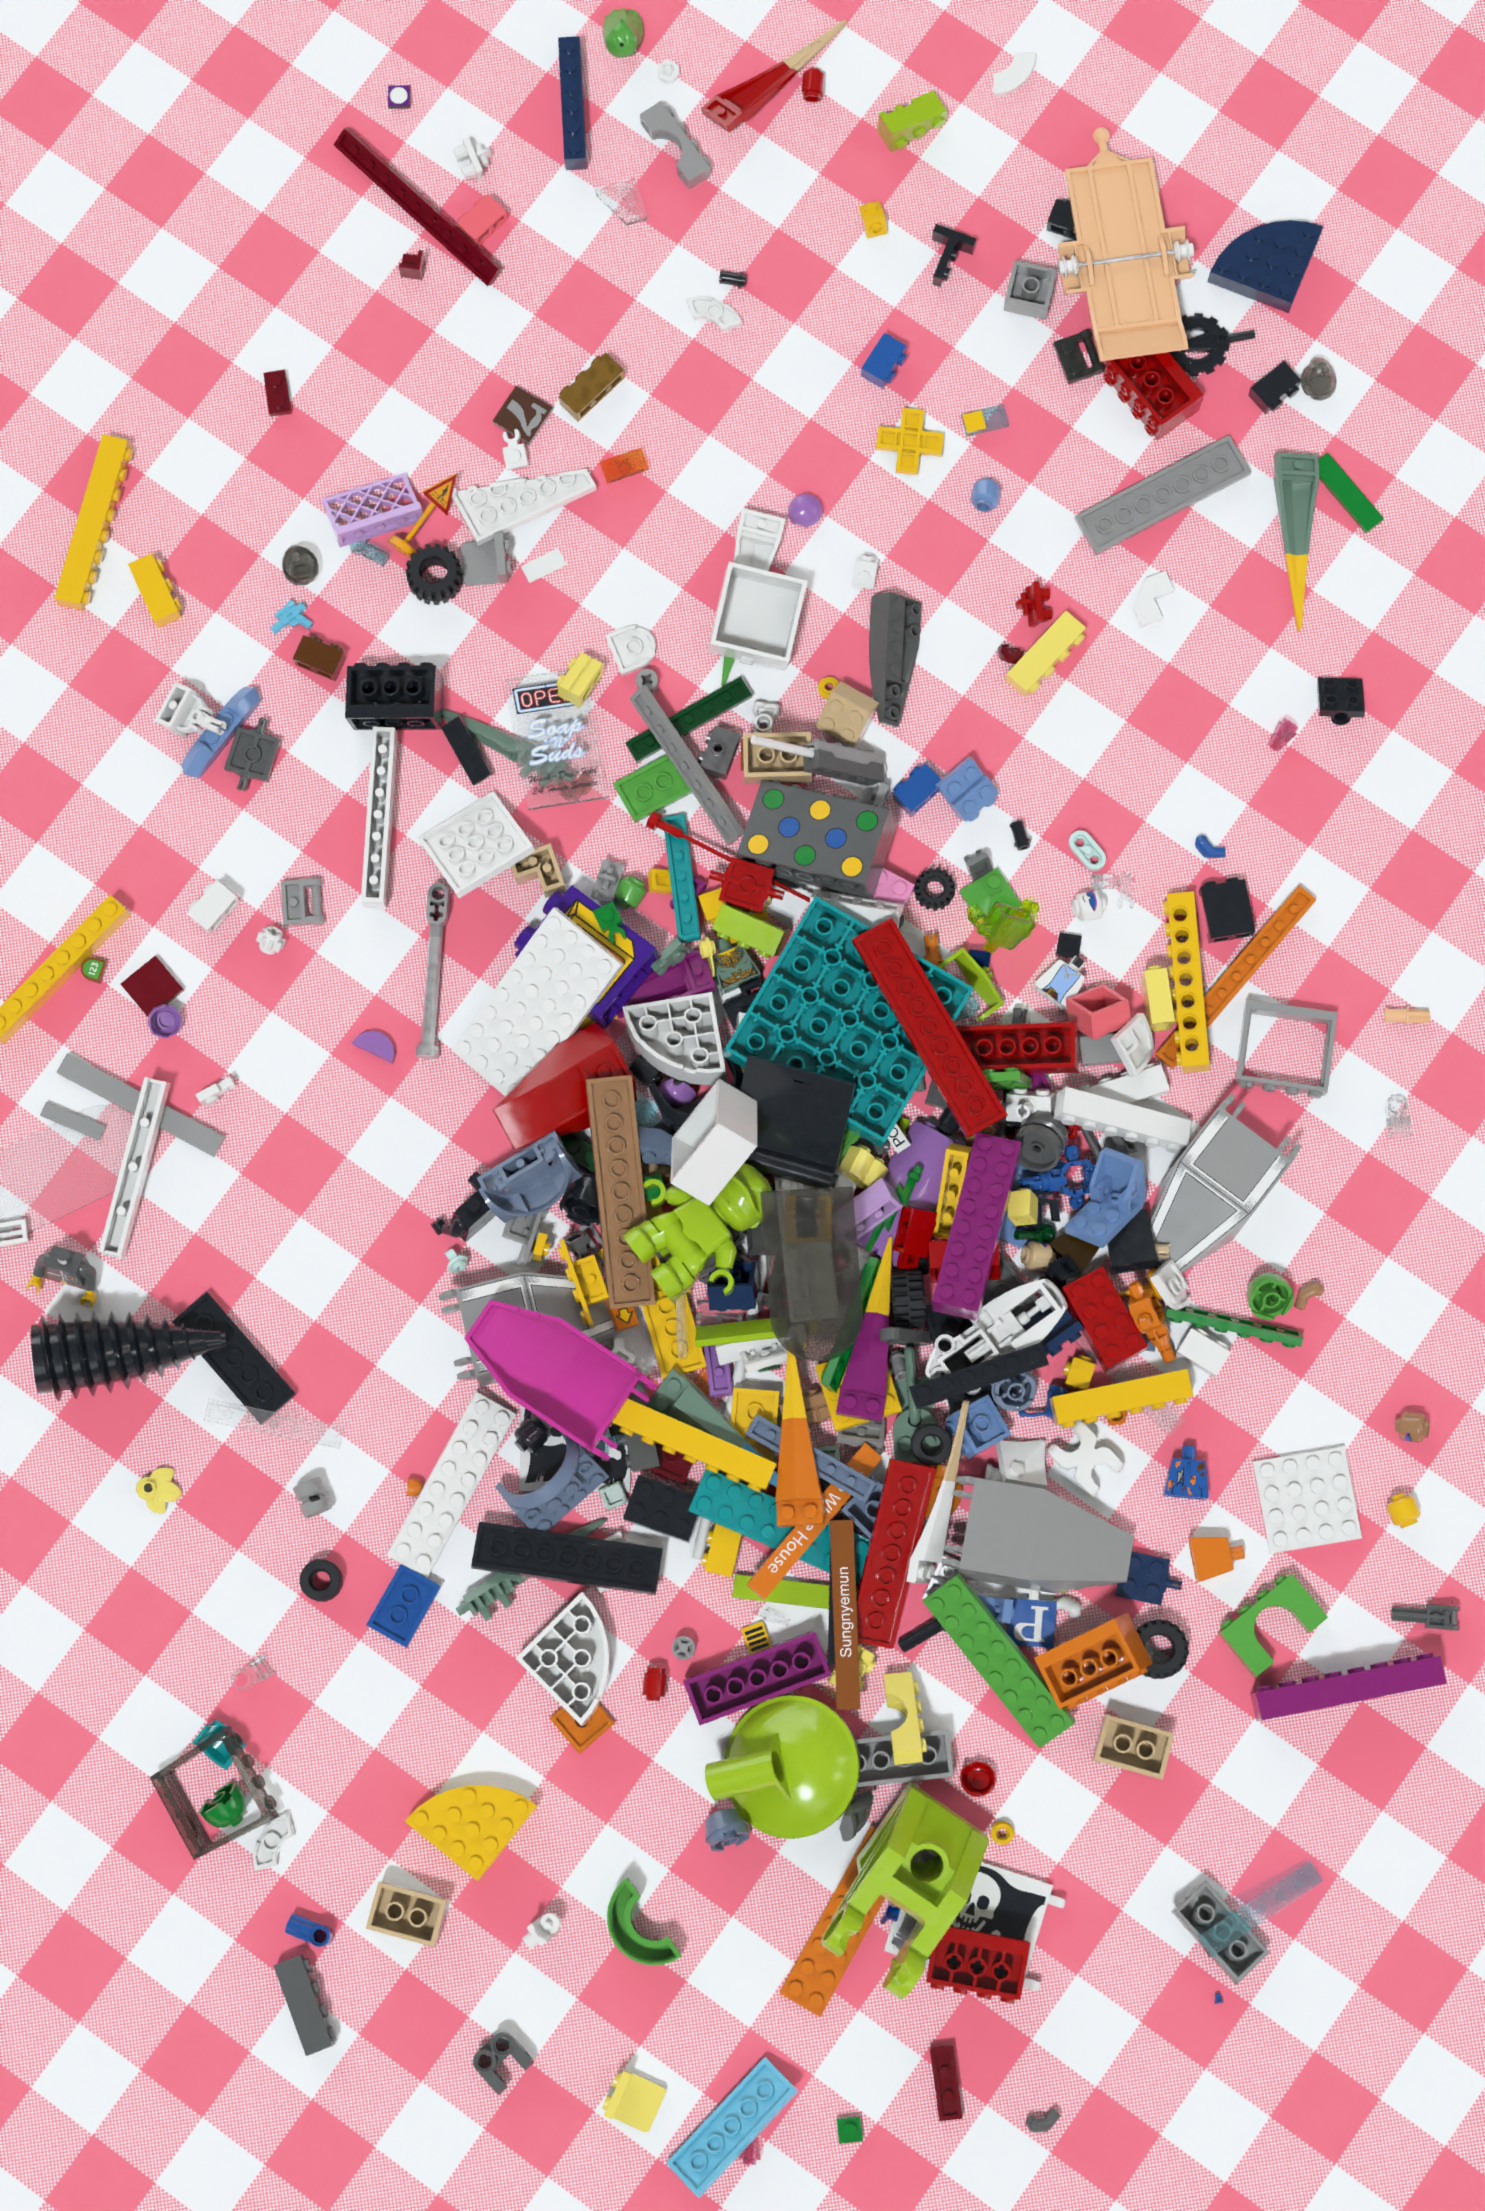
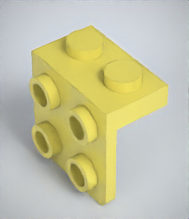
(634, 2100)

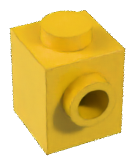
(1079, 1373)

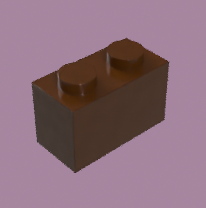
(319, 657)

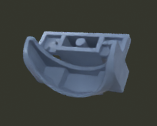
(531, 1178)

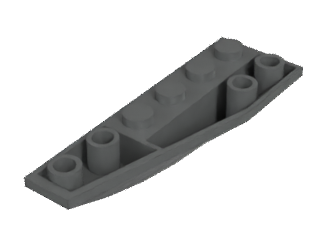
(892, 652)

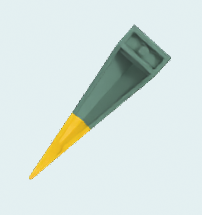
(1296, 492)

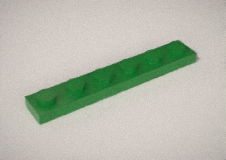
(1243, 1327)
(836, 1367)

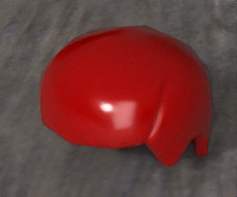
(977, 1779)

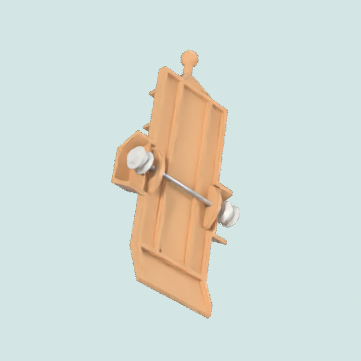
(1126, 256)

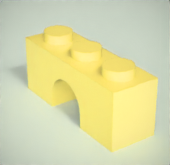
(1023, 1207)

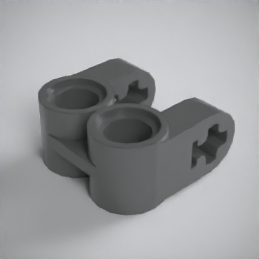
(497, 2056)

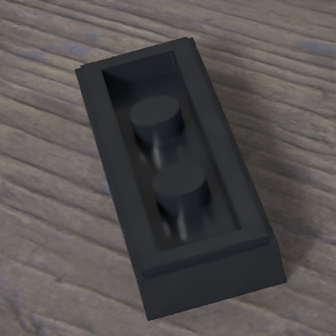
(467, 750)

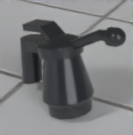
(1054, 1210)

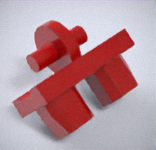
(1031, 604)

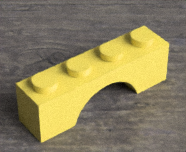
(906, 1739)

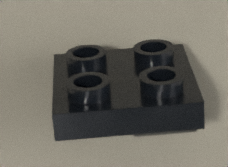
(1340, 699)

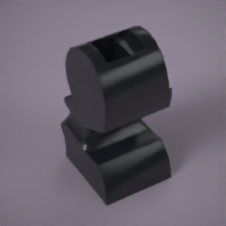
(1060, 1270)

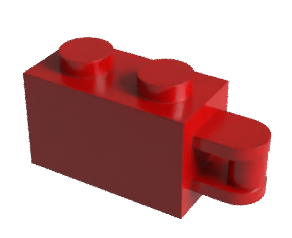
(913, 1236)

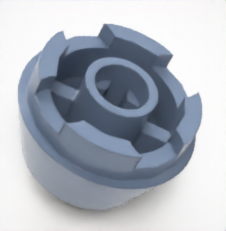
(1015, 1393)
(725, 1828)

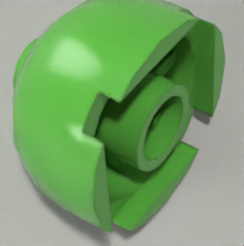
(1269, 1296)

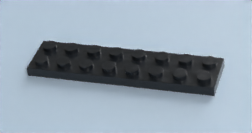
(567, 1558)

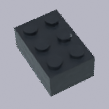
(661, 1509)

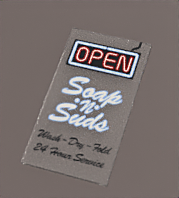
(554, 743)

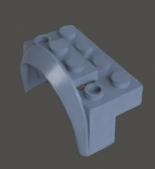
(568, 1487)

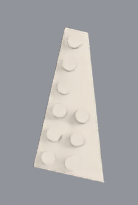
(518, 501)

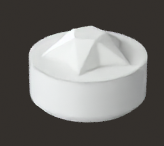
(668, 71)

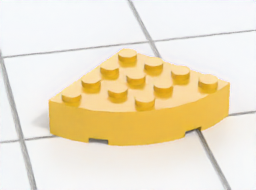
(472, 1824)

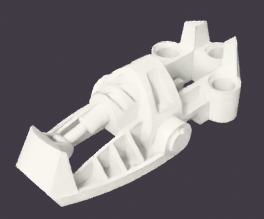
(1000, 1330)

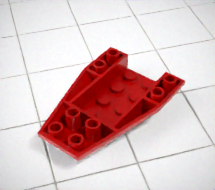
(555, 1089)

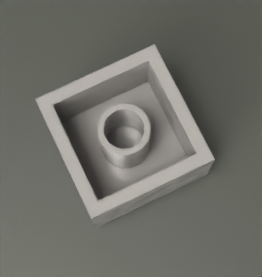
(1030, 289)

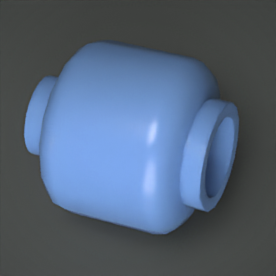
(985, 495)

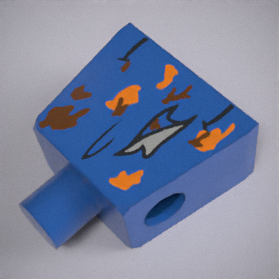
(1187, 1477)

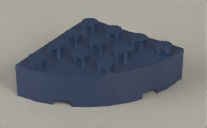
(1268, 262)

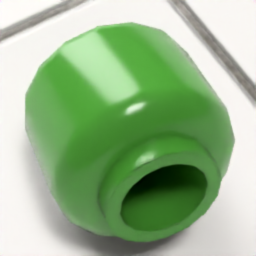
(630, 892)

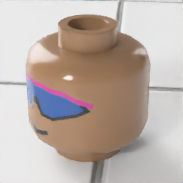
(1412, 1426)

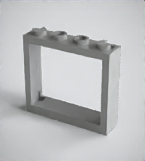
(1293, 1013)

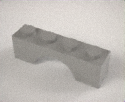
(660, 124)

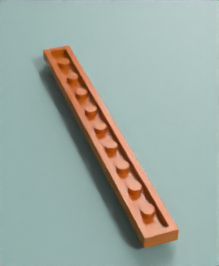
(1245, 966)

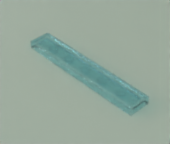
(1259, 1909)

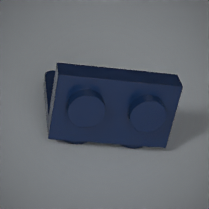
(1065, 1330)

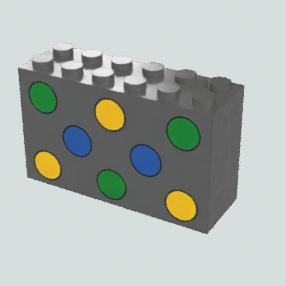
(818, 838)

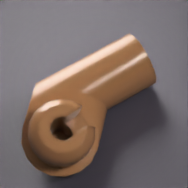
(1307, 1291)

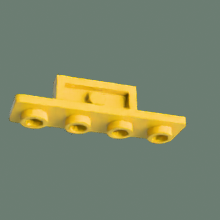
(587, 1280)

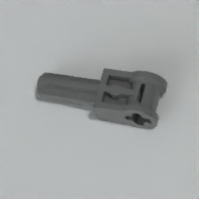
(1433, 1616)

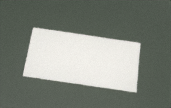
(543, 565)

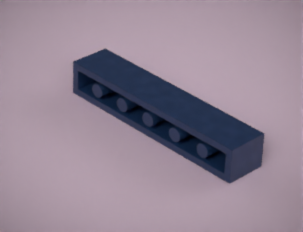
(572, 103)

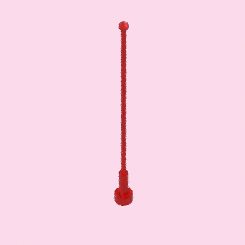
(655, 821)

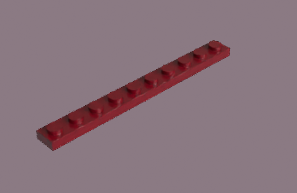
(417, 206)

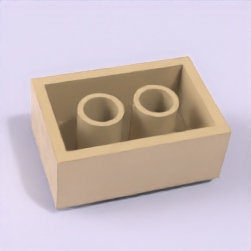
(772, 764)
(1133, 1747)
(407, 1914)

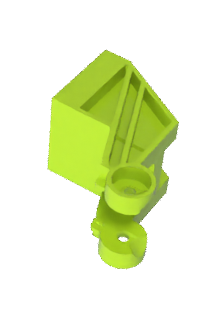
(925, 1890)

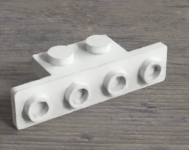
(754, 1354)

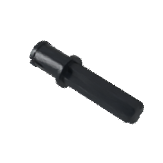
(920, 1635)

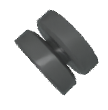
(1041, 1141)

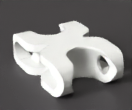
(1085, 1459)

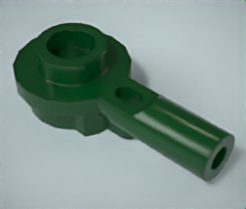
(1045, 1234)

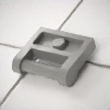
(294, 902)

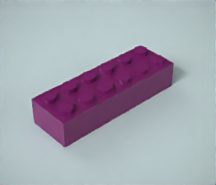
(756, 1677)

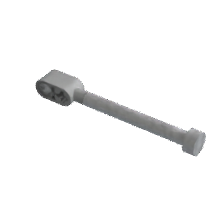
(427, 1049)

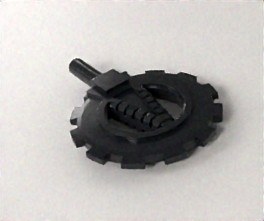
(1213, 341)

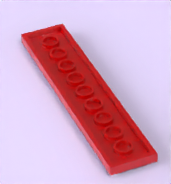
(929, 1028)

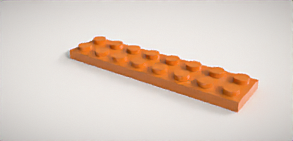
(817, 1968)

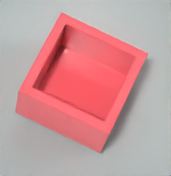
(1098, 1011)

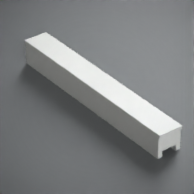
(134, 1168)

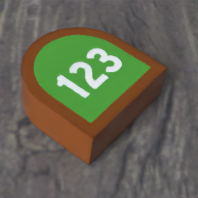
(93, 969)

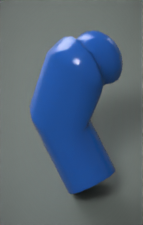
(1207, 850)

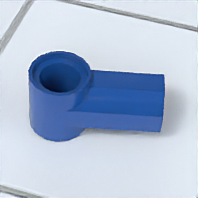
(307, 1930)

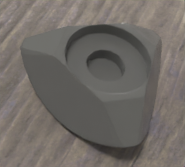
(856, 1815)

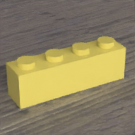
(1045, 654)

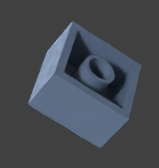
(861, 1513)

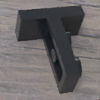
(954, 242)

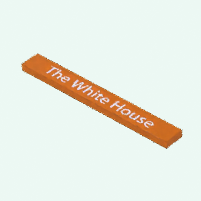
(802, 1536)

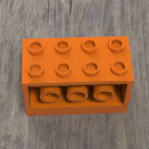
(1094, 1662)

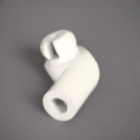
(1068, 1605)

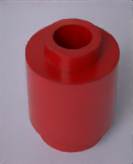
(812, 85)
(654, 1683)

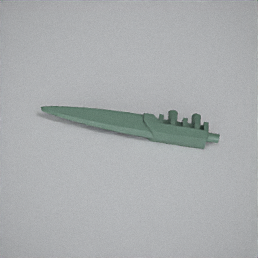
(488, 736)
(501, 1584)

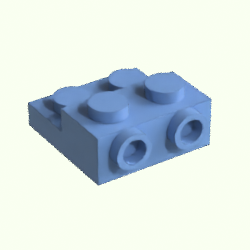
(967, 790)
(982, 1428)

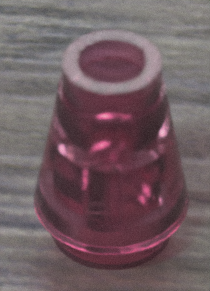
(1282, 734)

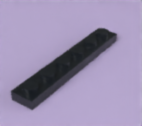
(978, 1375)

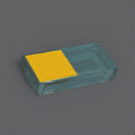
(984, 420)

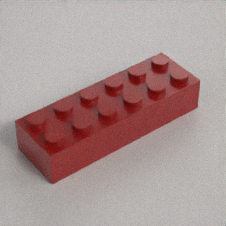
(1029, 1047)

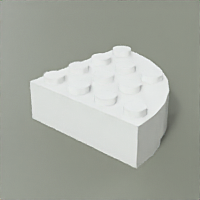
(679, 1037)
(572, 1658)

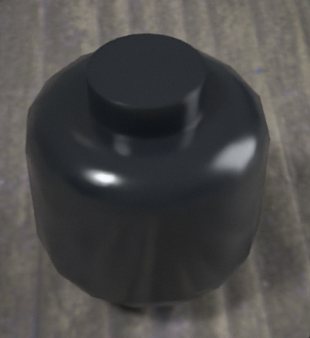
(531, 1435)

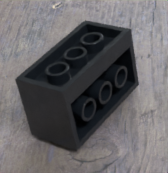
(394, 696)

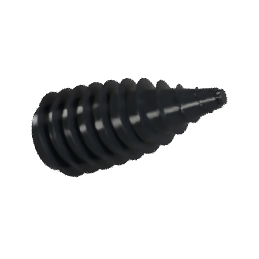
(111, 1351)

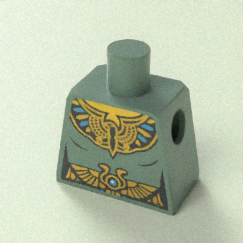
(733, 966)

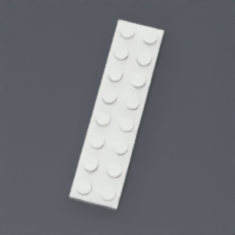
(451, 1484)

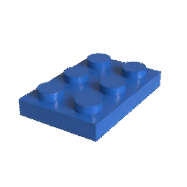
(403, 1605)

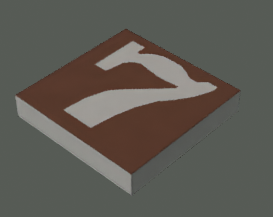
(523, 413)

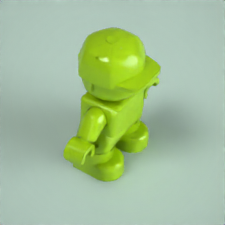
(698, 1232)

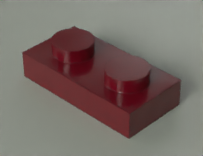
(277, 393)

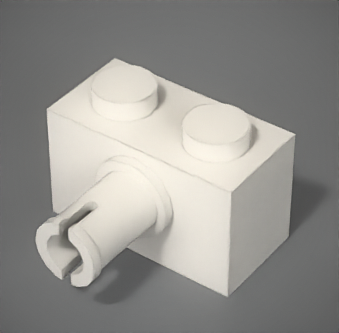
(1022, 1103)

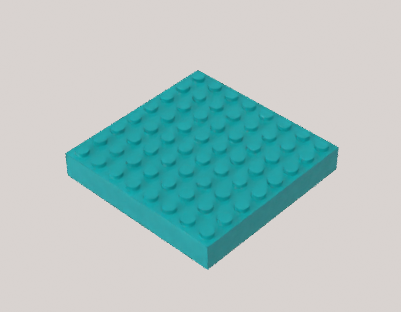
(832, 1019)

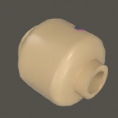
(1037, 1256)

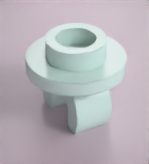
(457, 1263)

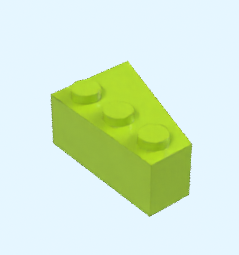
(911, 121)
(750, 931)

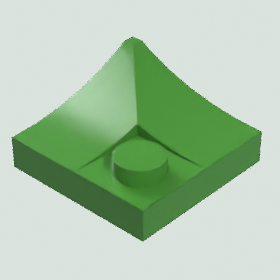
(988, 890)

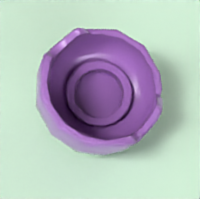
(805, 510)
(164, 1021)
(677, 1095)

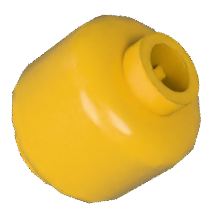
(1403, 1510)

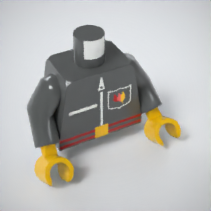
(66, 1268)

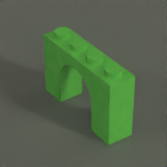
(1240, 1633)

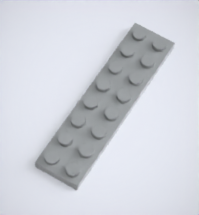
(1162, 495)

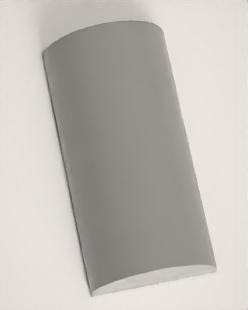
(1204, 1909)

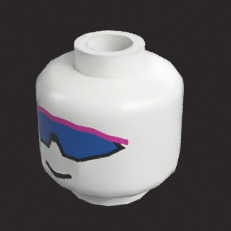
(1088, 906)

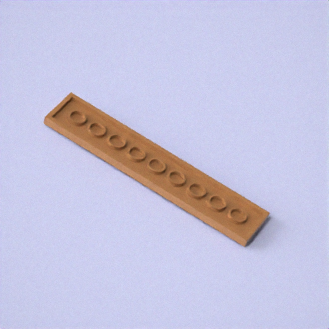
(619, 1188)

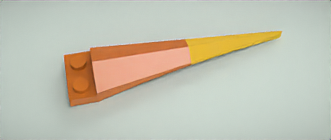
(798, 1485)

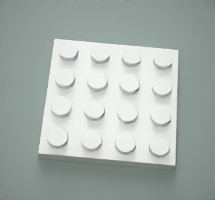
(476, 844)
(1306, 1500)

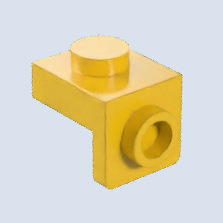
(873, 219)
(541, 1247)

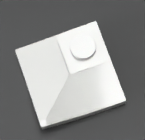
(1134, 1044)
(1022, 1462)

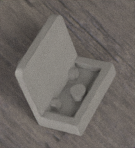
(485, 562)

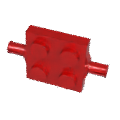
(746, 885)

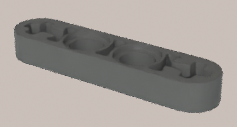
(905, 1336)

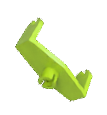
(977, 979)

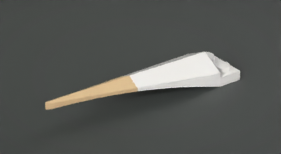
(932, 1541)

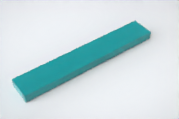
(682, 882)

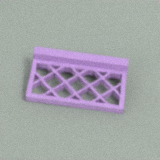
(377, 522)

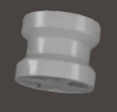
(651, 683)
(683, 1648)

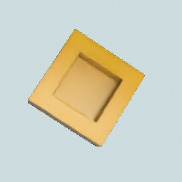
(659, 881)

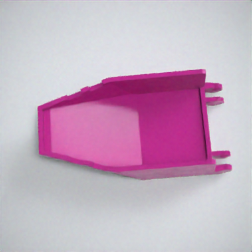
(555, 1371)

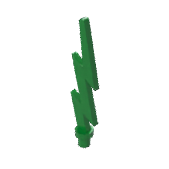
(904, 1196)

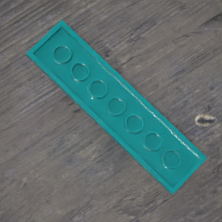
(755, 1517)

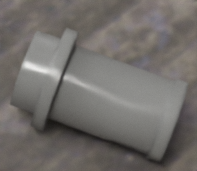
(897, 1361)

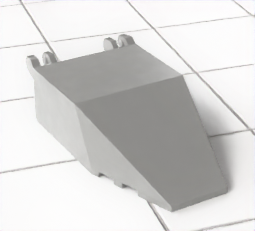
(1036, 1540)

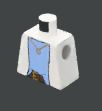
(1061, 982)

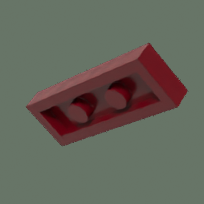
(946, 2083)

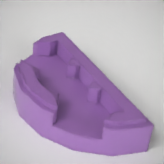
(376, 1044)

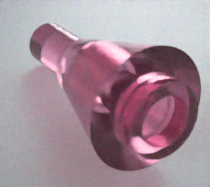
(751, 2154)

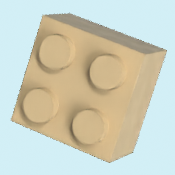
(847, 714)

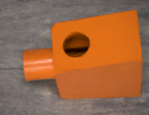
(1213, 1556)

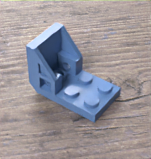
(1115, 1197)

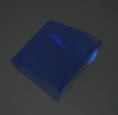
(981, 957)

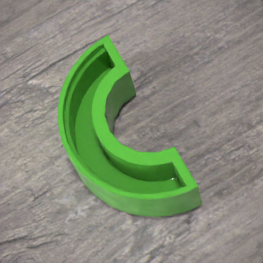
(625, 1935)

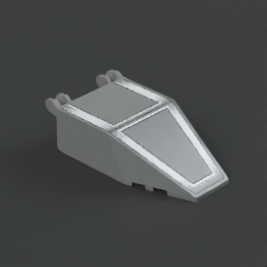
(1215, 1187)
(530, 1291)

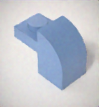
(1000, 1608)

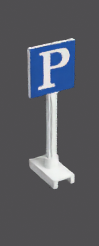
(1033, 1621)

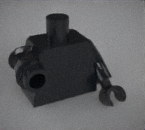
(468, 1217)

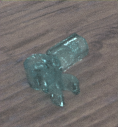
(370, 552)

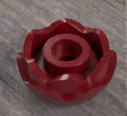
(1009, 654)

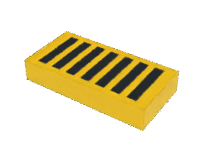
(756, 1637)

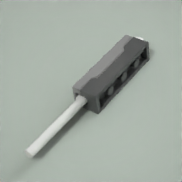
(833, 760)

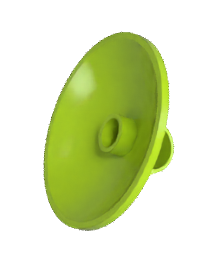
(788, 1767)

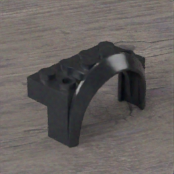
(675, 1118)

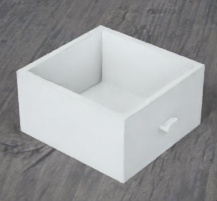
(757, 616)
(714, 1142)

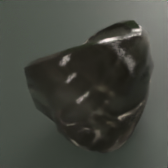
(1319, 385)
(299, 565)

